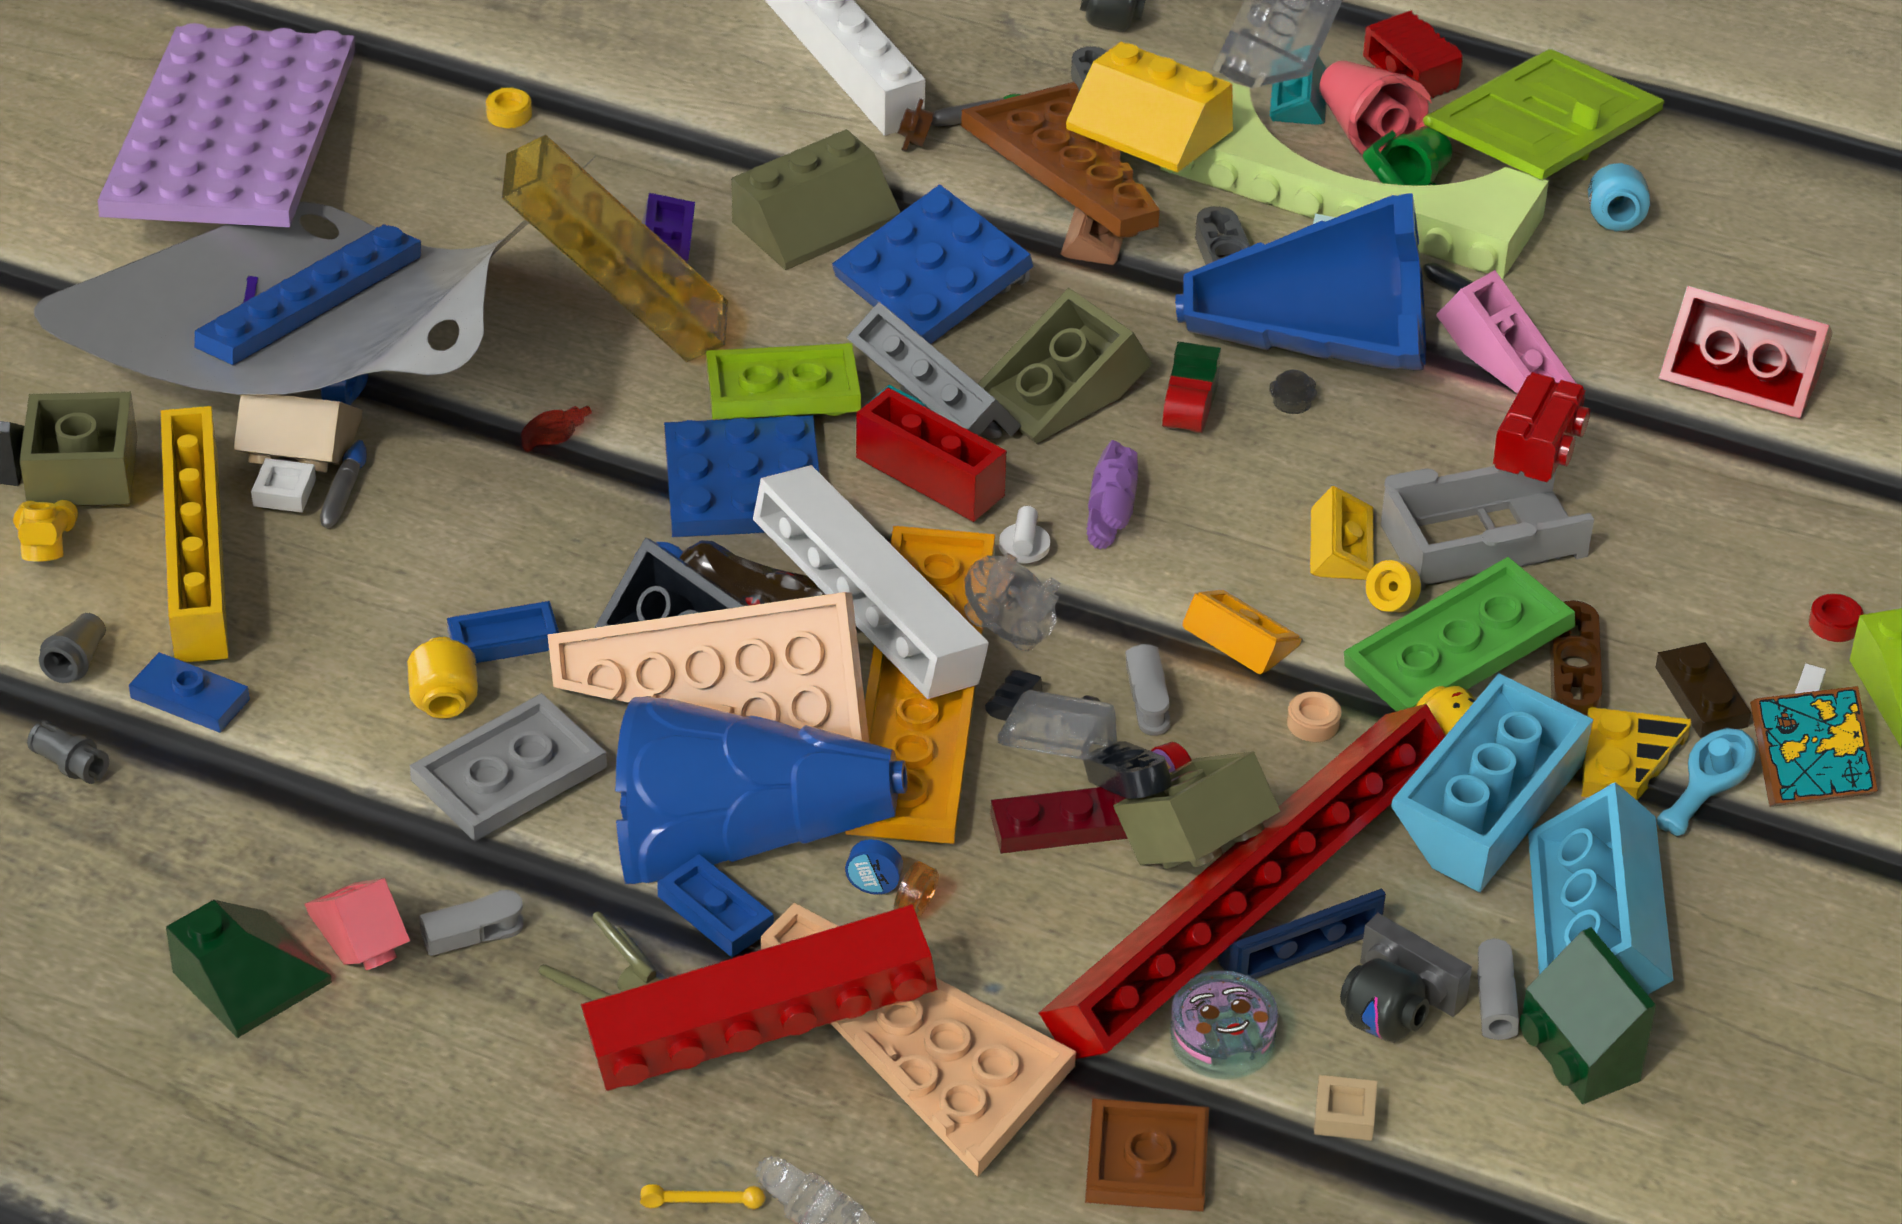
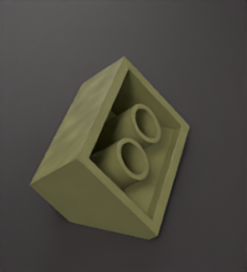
(813, 199)

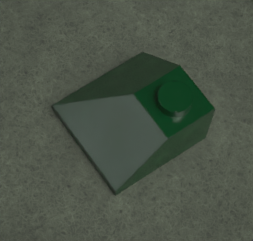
(241, 964)

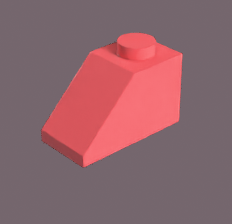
(360, 923)

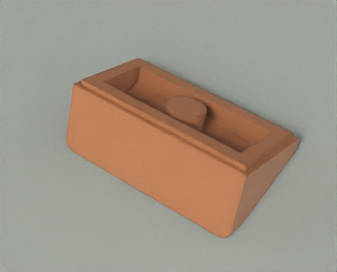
(1090, 241)

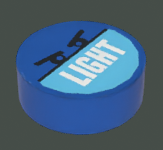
(874, 867)

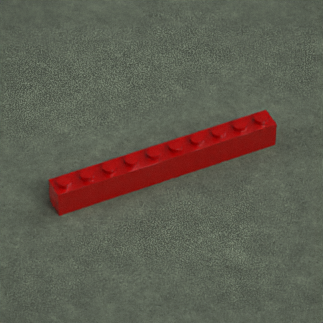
(1241, 885)

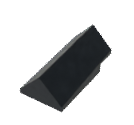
(663, 587)

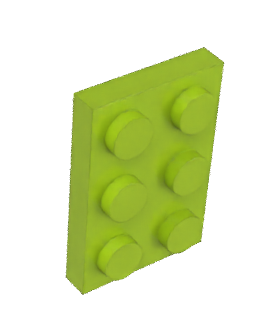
(783, 381)

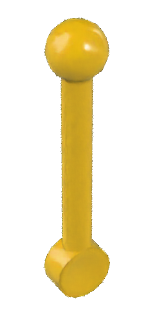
(654, 1196)

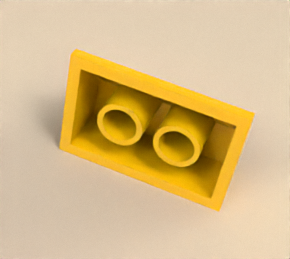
(1152, 107)

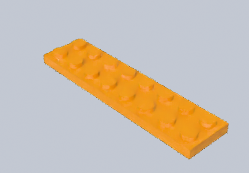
(920, 730)

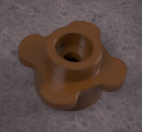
(915, 125)

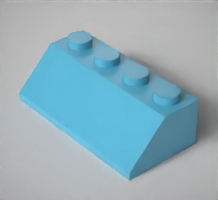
(1491, 780)
(1602, 872)

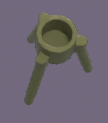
(637, 974)

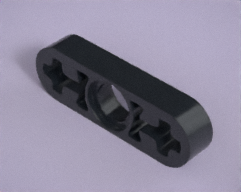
(1129, 770)

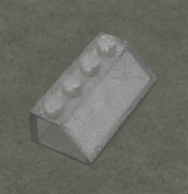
(1275, 40)

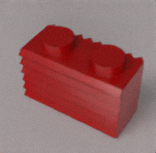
(1414, 50)

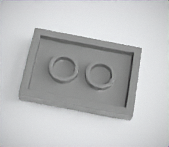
(508, 766)

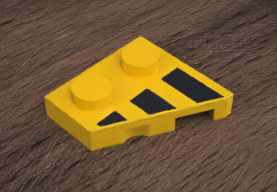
(1629, 749)

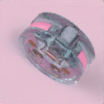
(1223, 1024)

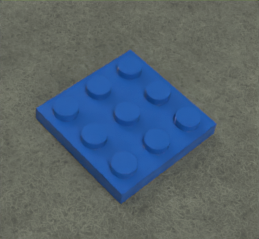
(933, 264)
(719, 468)

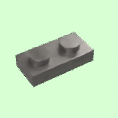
(1443, 974)

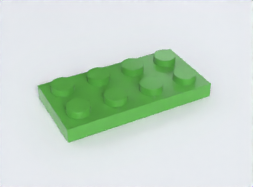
(1460, 636)

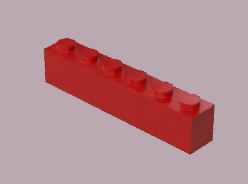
(759, 997)

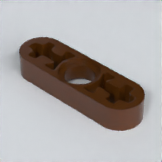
(1582, 646)

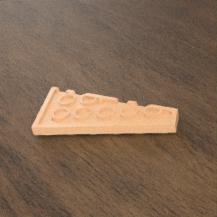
(761, 660)
(950, 1058)

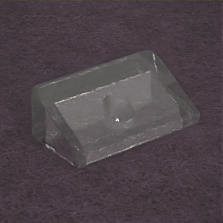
(1060, 725)

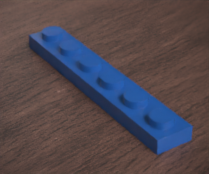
(307, 294)

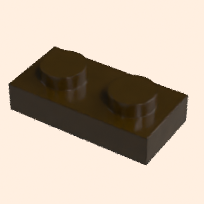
(1702, 689)

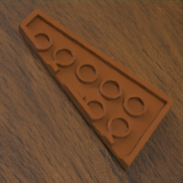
(1079, 169)

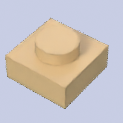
(1345, 1107)

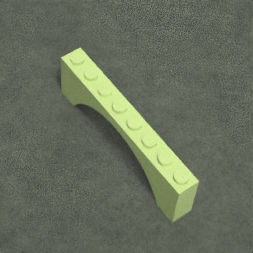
(1466, 222)

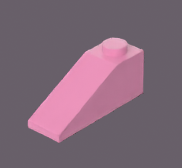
(1499, 334)

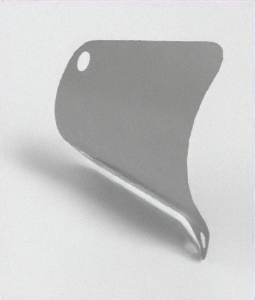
(151, 307)

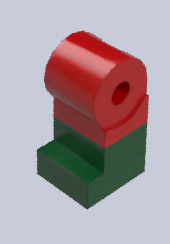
(1191, 386)

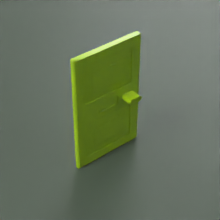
(1544, 113)

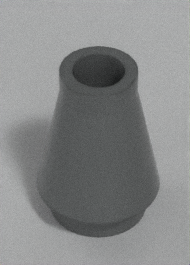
(70, 650)

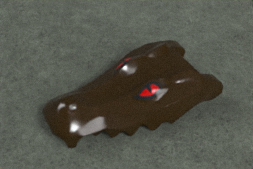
(748, 579)

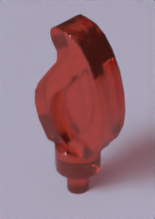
(553, 426)

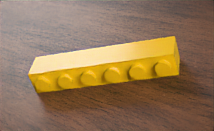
(193, 535)

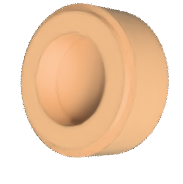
(1314, 716)

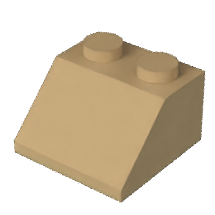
(295, 429)

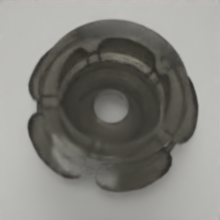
(1293, 392)

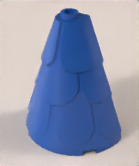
(1322, 291)
(738, 785)

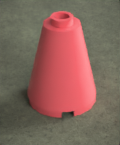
(1373, 102)

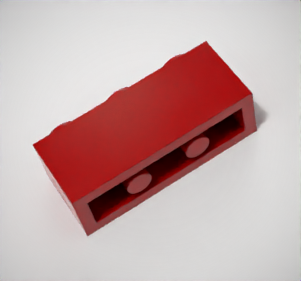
(931, 454)

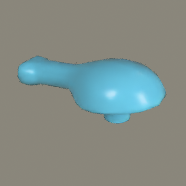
(1714, 766)

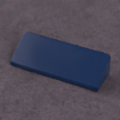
(1303, 937)

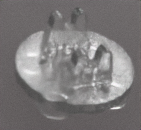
(1010, 601)

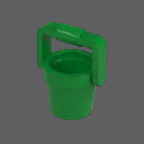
(1409, 157)

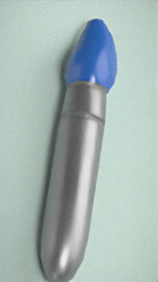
(343, 483)

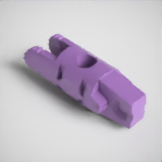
(1112, 494)

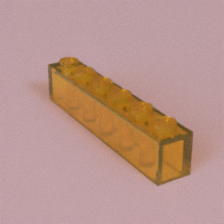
(614, 248)

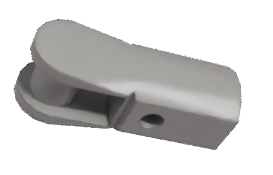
(1148, 689)
(470, 923)
(1497, 990)

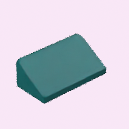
(1299, 99)

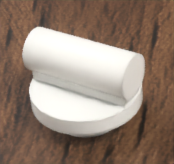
(1025, 538)

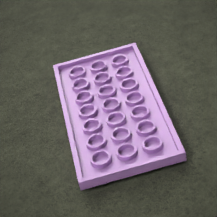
(229, 127)

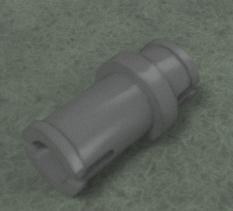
(73, 754)

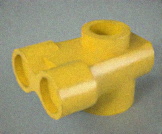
(41, 528)

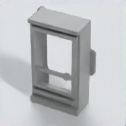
(1424, 499)

